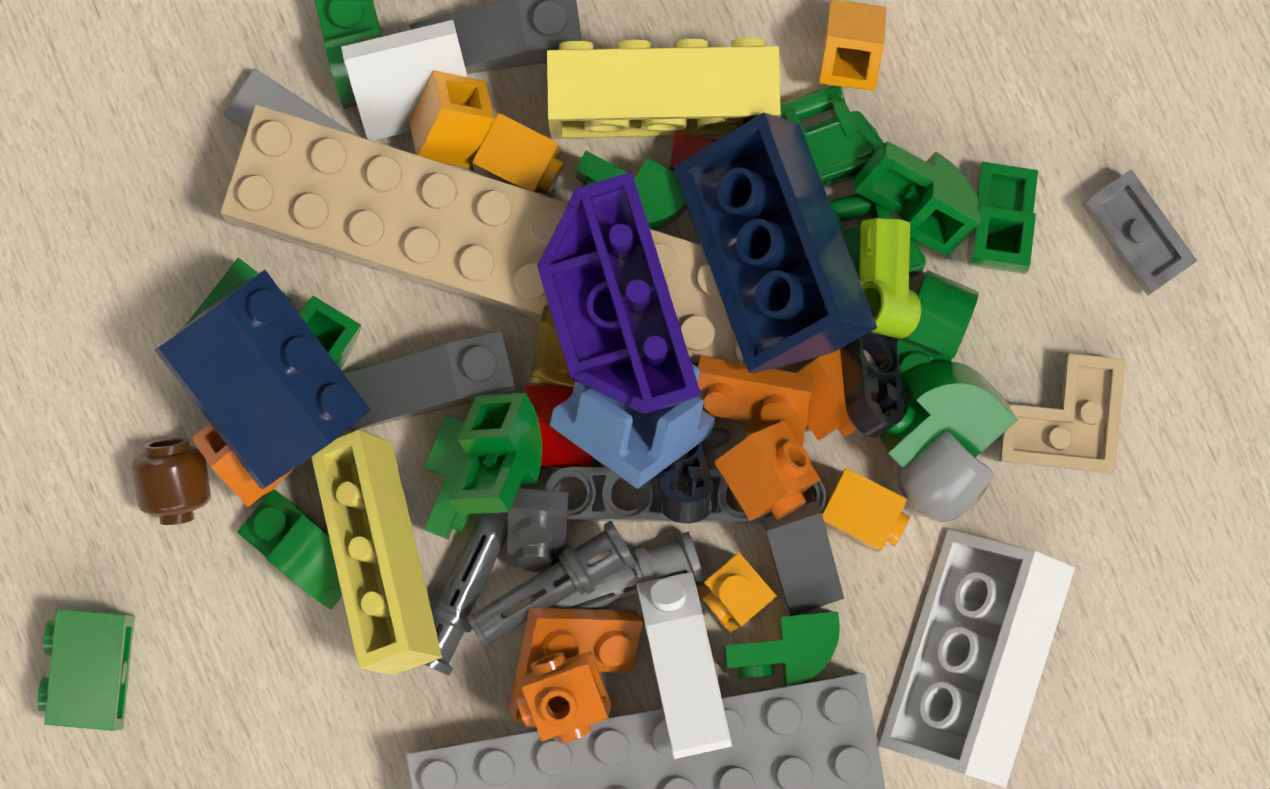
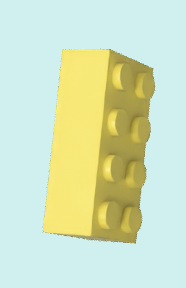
(660, 90)

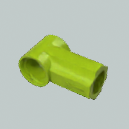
(885, 276)

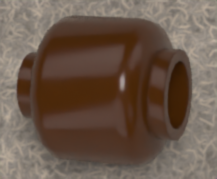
(171, 480)

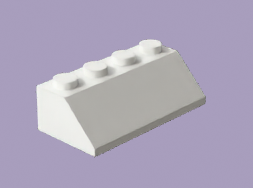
(977, 656)

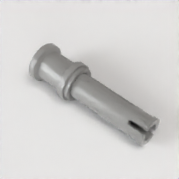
(655, 564)

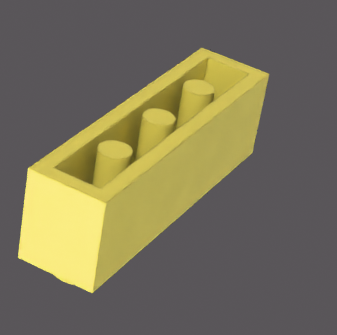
(375, 554)

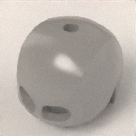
(944, 479)

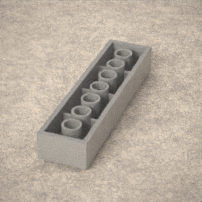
(780, 739)

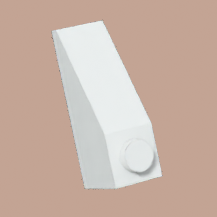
(683, 665)

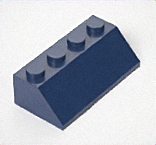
(774, 245)

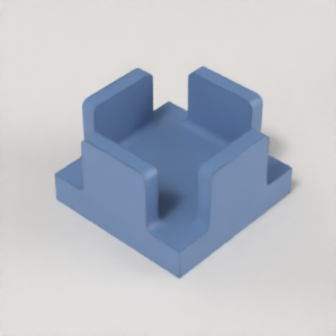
(627, 440)

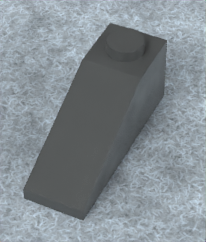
(511, 32)
(434, 379)

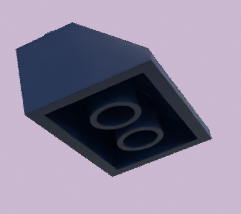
(262, 379)

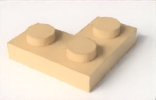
(1080, 432)

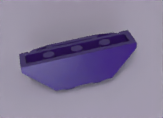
(615, 300)

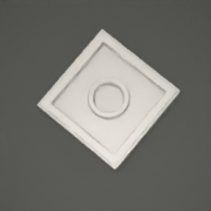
(393, 72)

